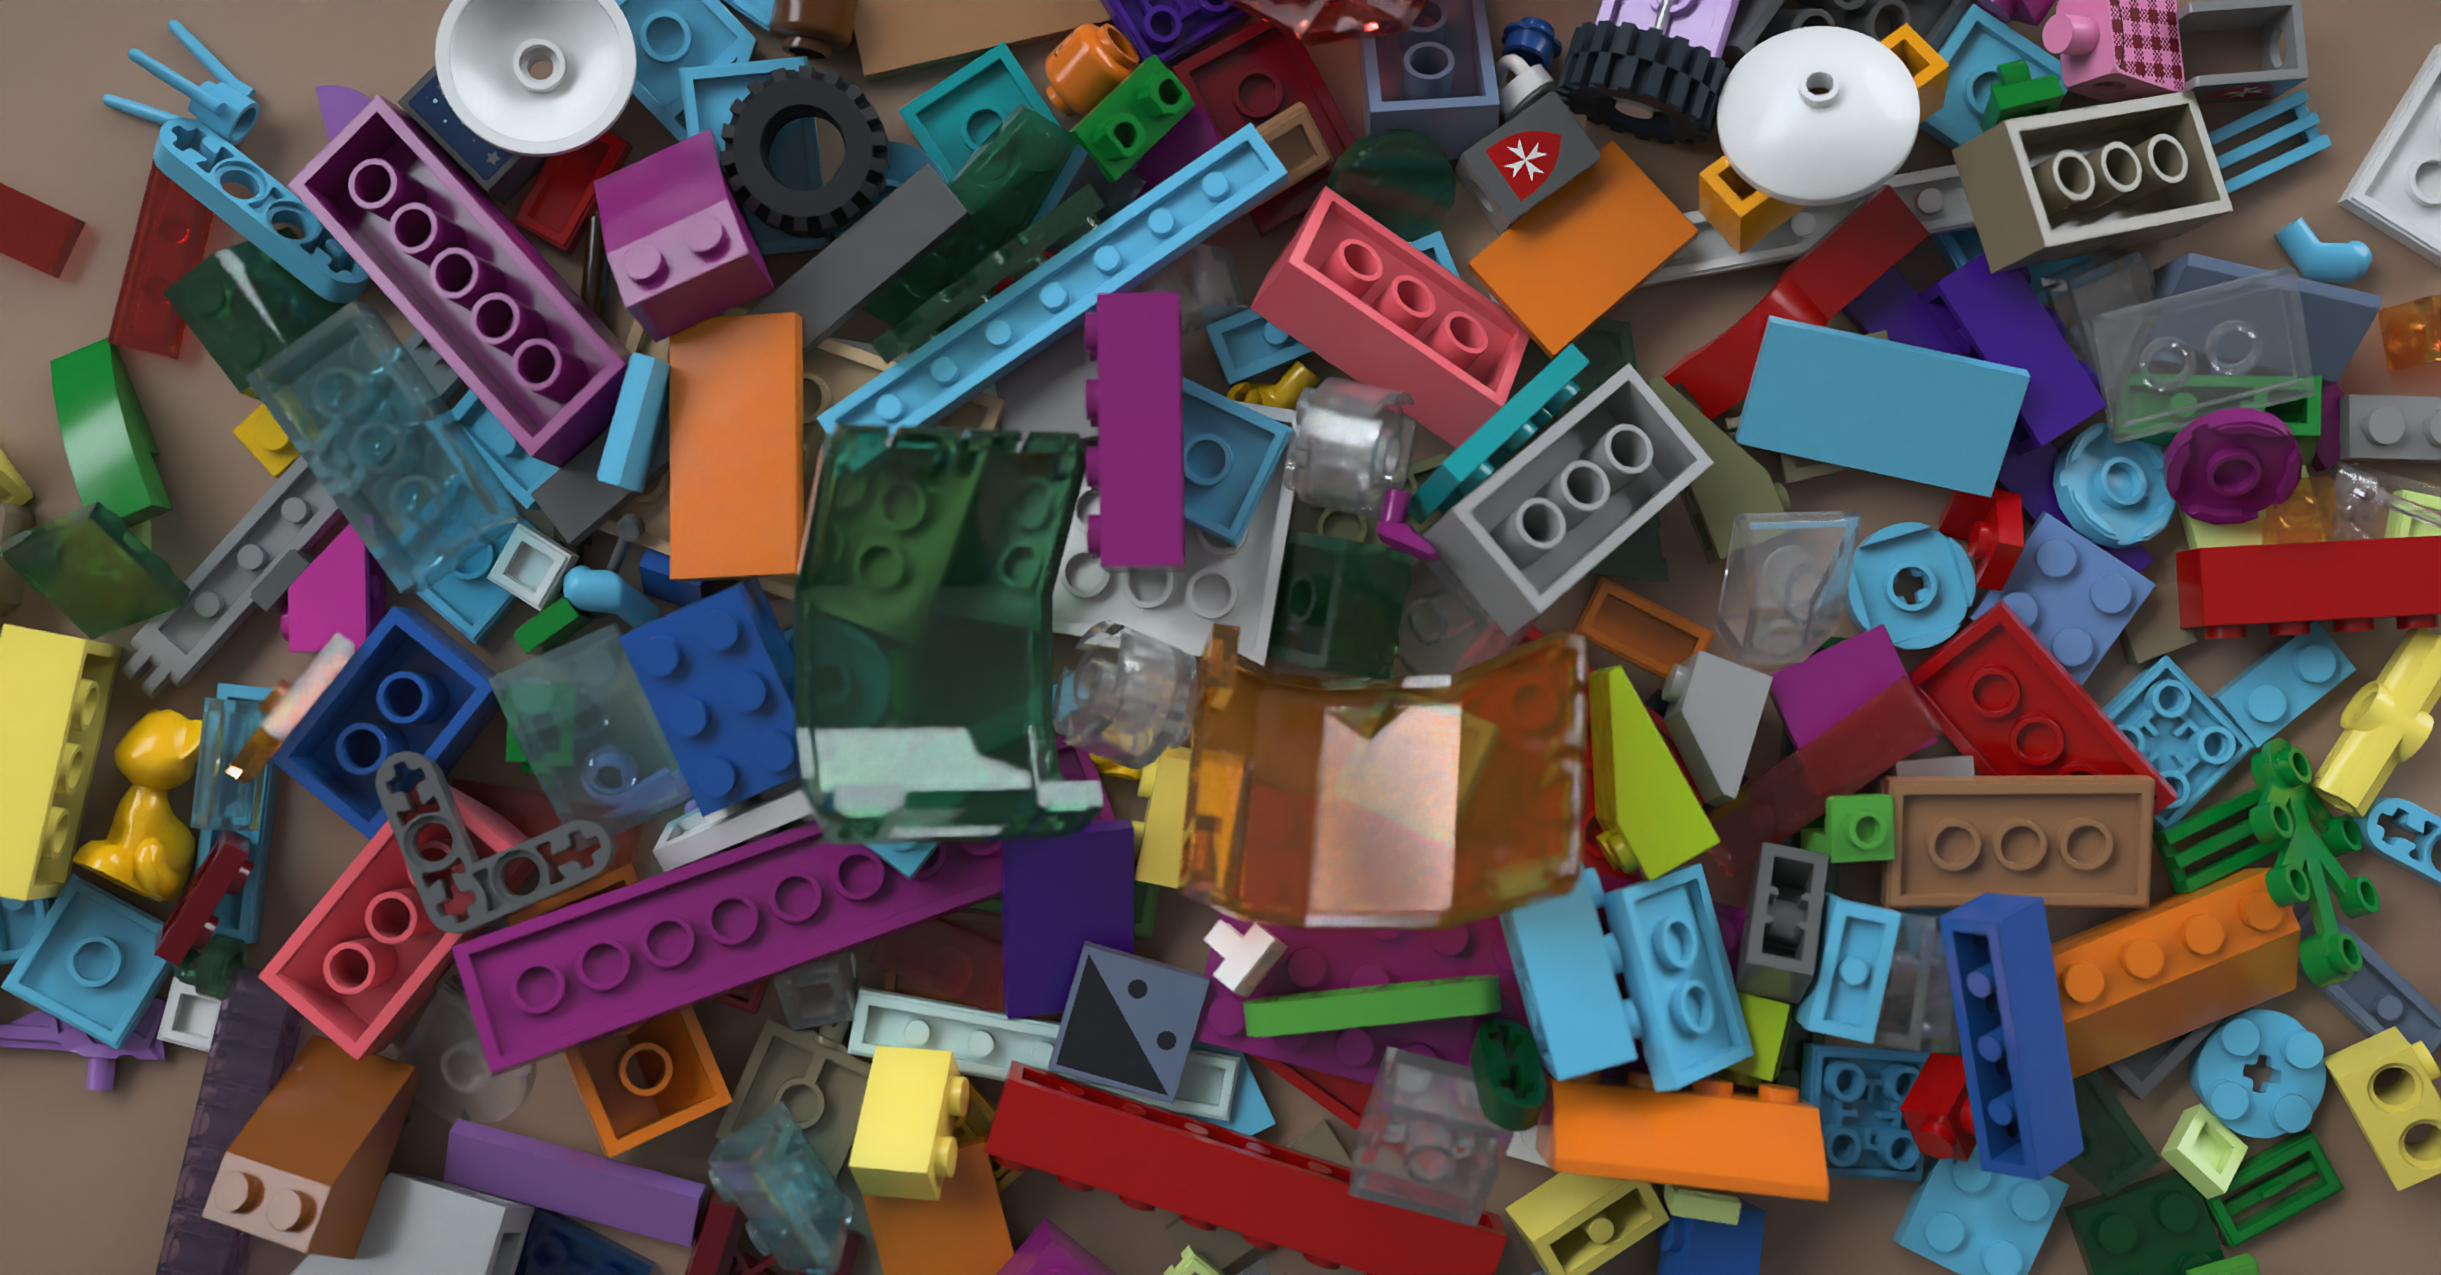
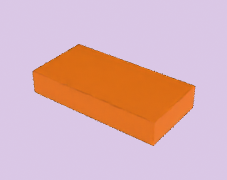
(1638, 629)

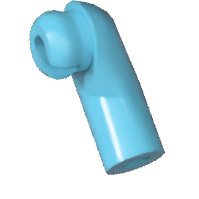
(2323, 261)
(607, 593)

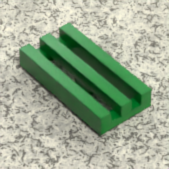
(2175, 862)
(2289, 1206)

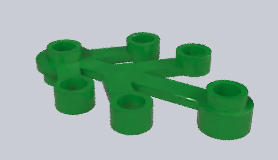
(2309, 862)

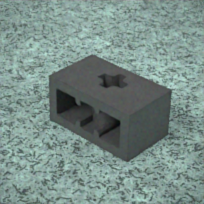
(1781, 923)

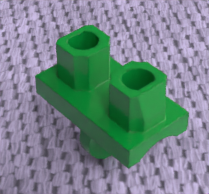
(1132, 118)

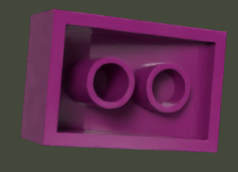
(679, 238)

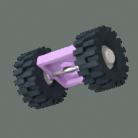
(1650, 67)

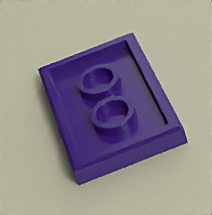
(1056, 900)

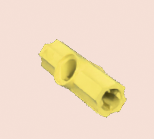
(2383, 725)

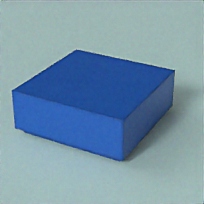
(656, 581)

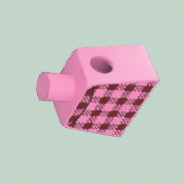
(2117, 48)

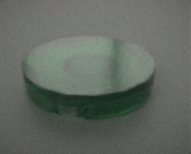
(1397, 182)

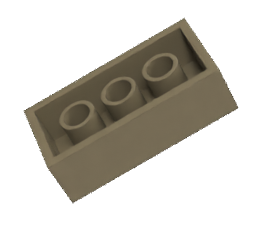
(2091, 180)

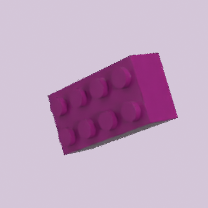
(1140, 432)

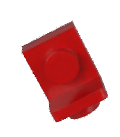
(1992, 531)

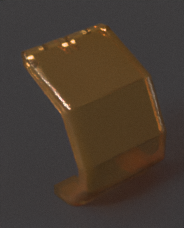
(1385, 795)

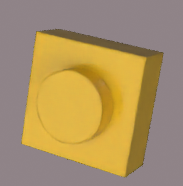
(267, 441)

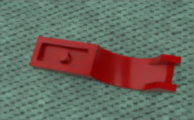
(1807, 292)

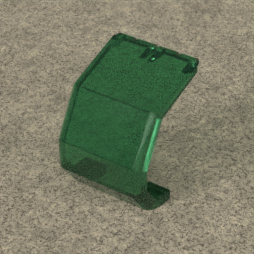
(934, 636)

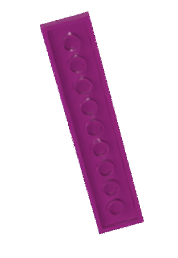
(709, 933)

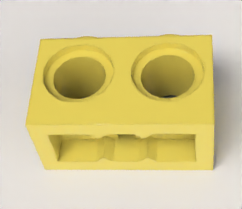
(2393, 1110)

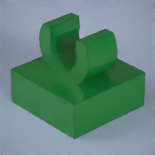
(2020, 95)

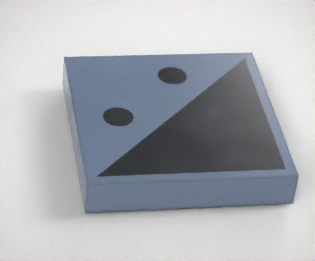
(1128, 1022)

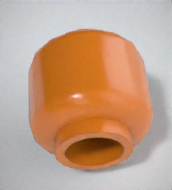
(1088, 67)

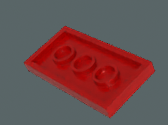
(2022, 709)

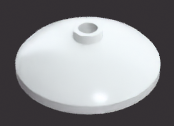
(487, 60)
(1818, 145)

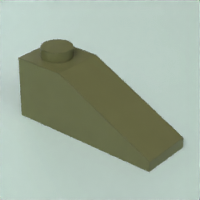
(1728, 486)

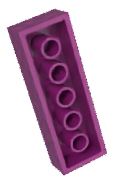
(467, 281)

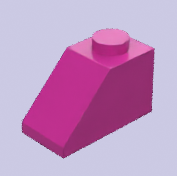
(335, 594)

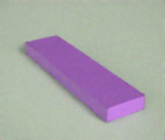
(574, 1182)

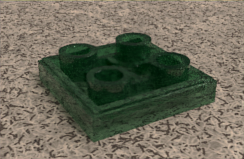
(95, 570)

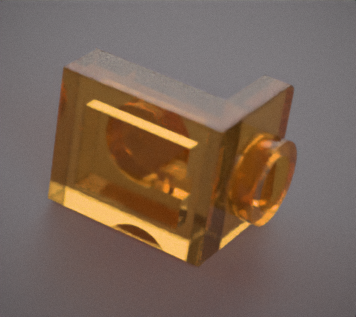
(2412, 332)
(2305, 516)

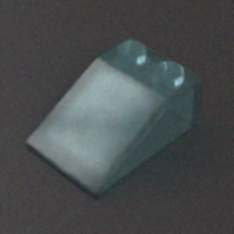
(591, 735)
(784, 1192)

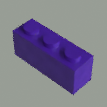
(2006, 324)

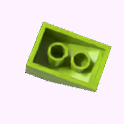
(1638, 788)

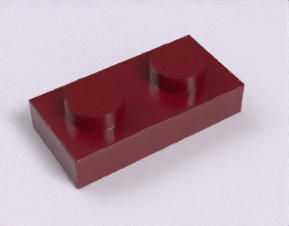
(192, 917)

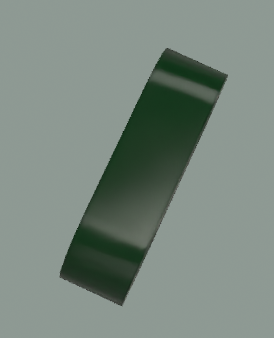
(1521, 1073)

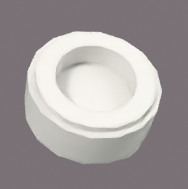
(1524, 89)

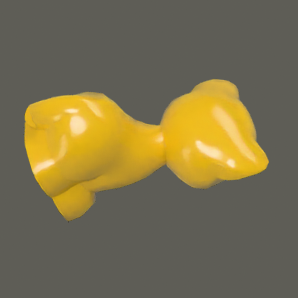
(146, 842)

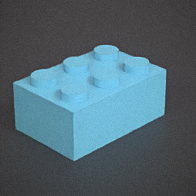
(1569, 982)

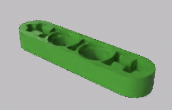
(1372, 1005)

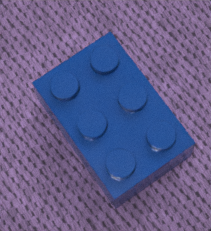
(721, 693)
(396, 694)

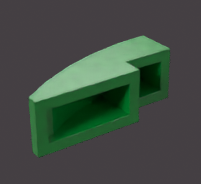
(107, 434)

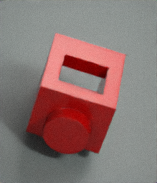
(1940, 1109)

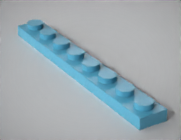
(1062, 289)

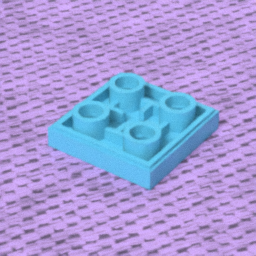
(2177, 733)

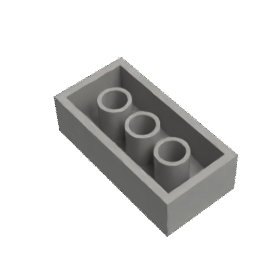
(1568, 500)

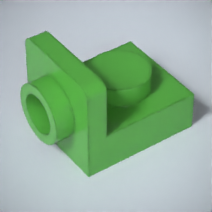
(1854, 829)

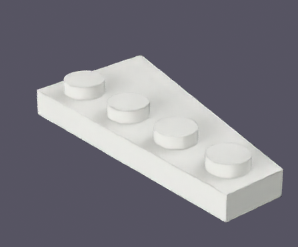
(750, 820)

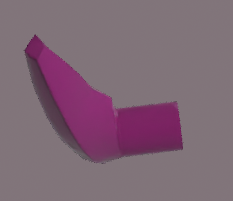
(1396, 533)

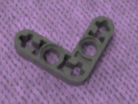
(485, 876)

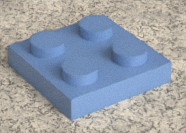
(2070, 595)

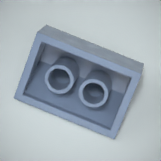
(2332, 314)

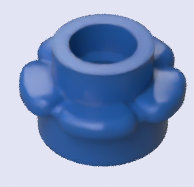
(1531, 40)

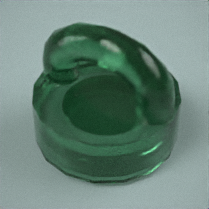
(215, 966)

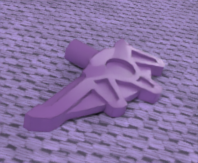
(48, 1032)

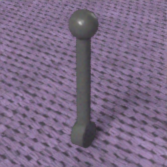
(629, 529)

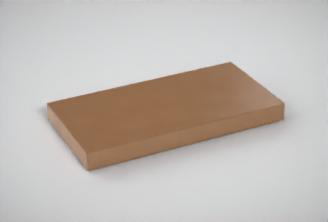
(927, 33)
(2035, 836)

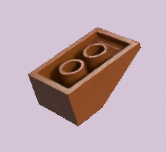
(316, 1151)

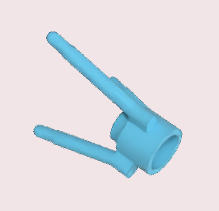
(221, 106)

